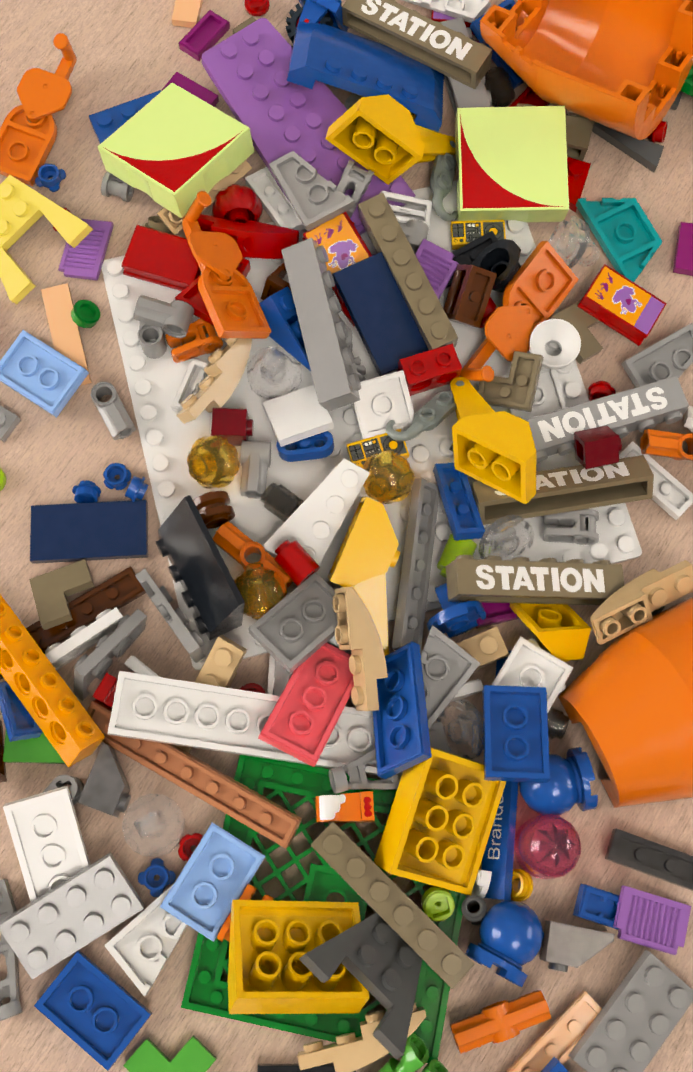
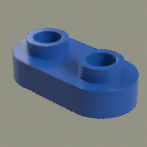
(310, 448)

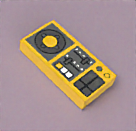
(467, 231)
(362, 449)

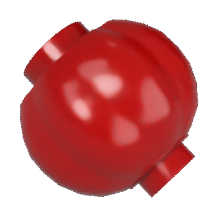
(237, 204)

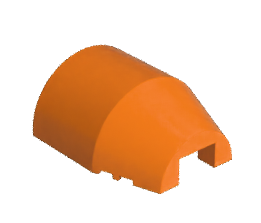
(598, 57)
(641, 709)

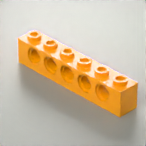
(44, 691)

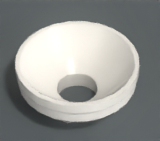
(556, 332)

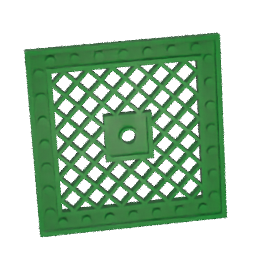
(204, 987)

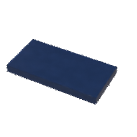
(379, 312)
(89, 531)

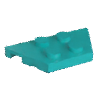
(622, 233)

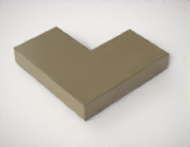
(581, 321)
(519, 388)
(54, 587)

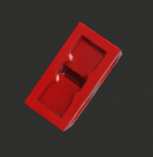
(430, 369)

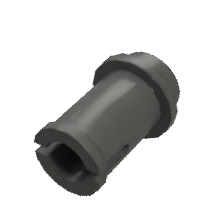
(474, 902)

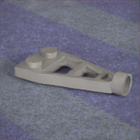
(357, 774)
(10, 985)

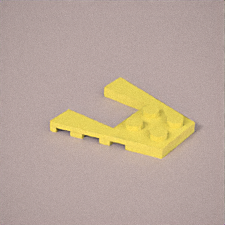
(18, 212)

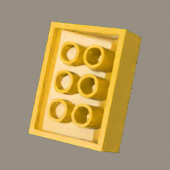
(440, 822)
(265, 956)

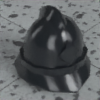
(502, 259)

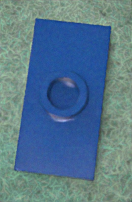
(16, 717)
(596, 905)

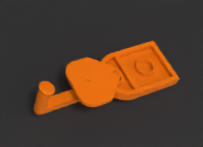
(42, 93)
(223, 288)
(526, 302)

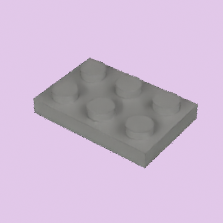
(298, 623)

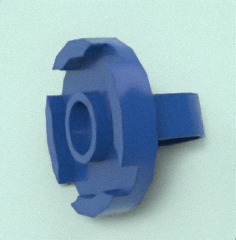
(455, 617)

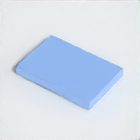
(40, 373)
(211, 880)

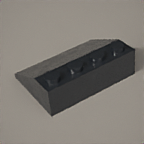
(200, 570)

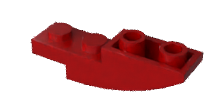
(253, 237)

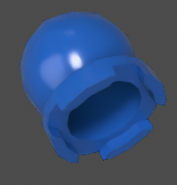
(566, 786)
(509, 938)

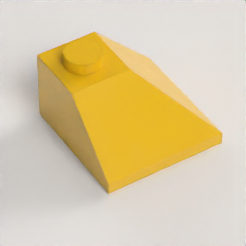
(556, 628)

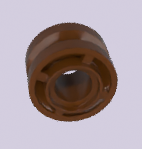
(214, 508)

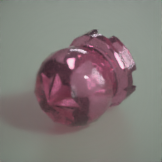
(547, 846)

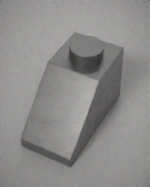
(106, 785)
(571, 945)

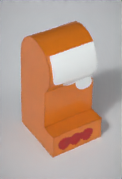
(345, 808)

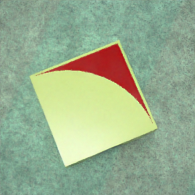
(176, 148)
(512, 163)

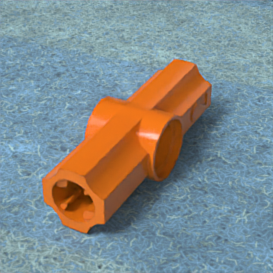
(666, 444)
(239, 546)
(500, 1021)

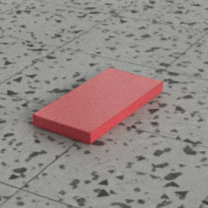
(310, 705)

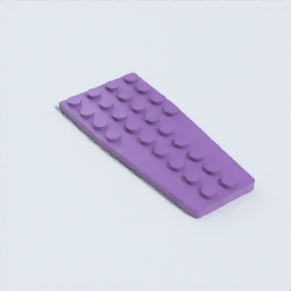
(282, 115)

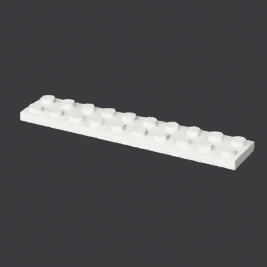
(223, 720)

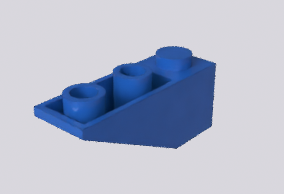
(284, 324)

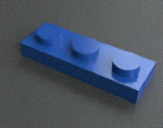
(458, 502)

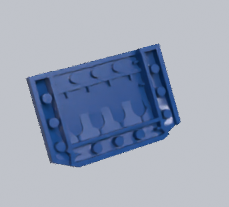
(366, 70)

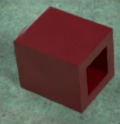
(232, 425)
(597, 447)

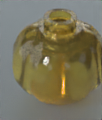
(213, 462)
(389, 477)
(260, 589)

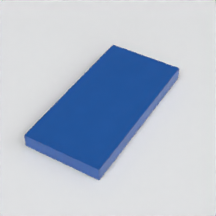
(402, 719)

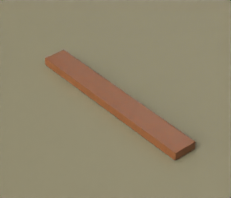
(203, 782)

